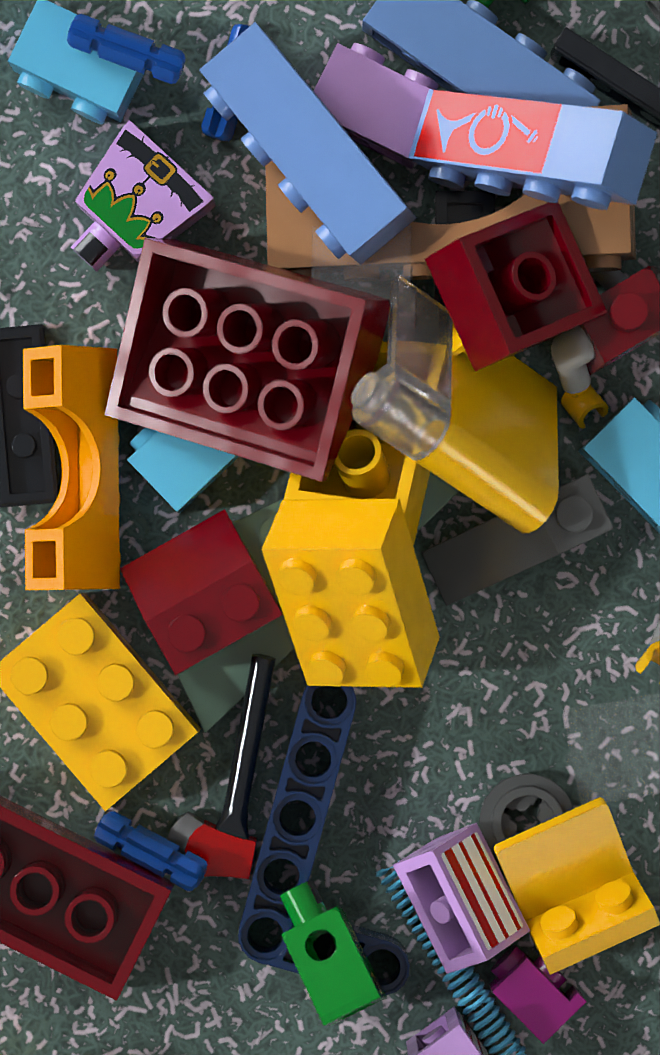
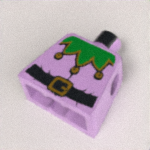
(135, 197)

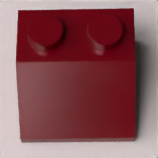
(515, 284)
(200, 592)

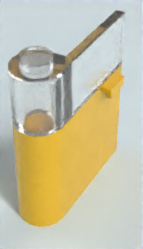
(475, 430)

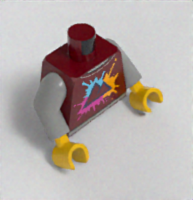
(586, 349)

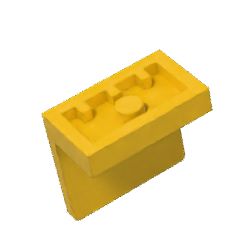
(575, 885)

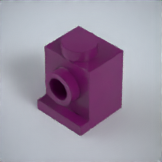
(534, 993)

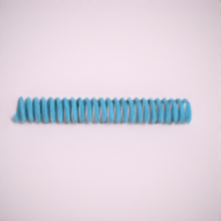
(467, 975)

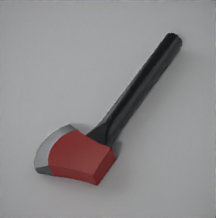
(228, 844)

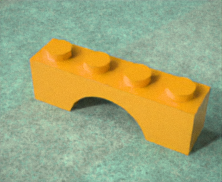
(79, 536)

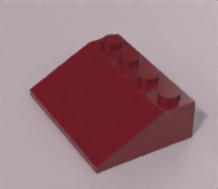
(244, 356)

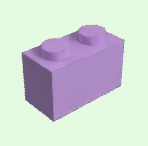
(374, 101)

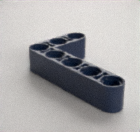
(302, 846)

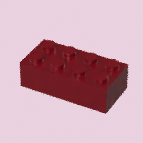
(74, 901)

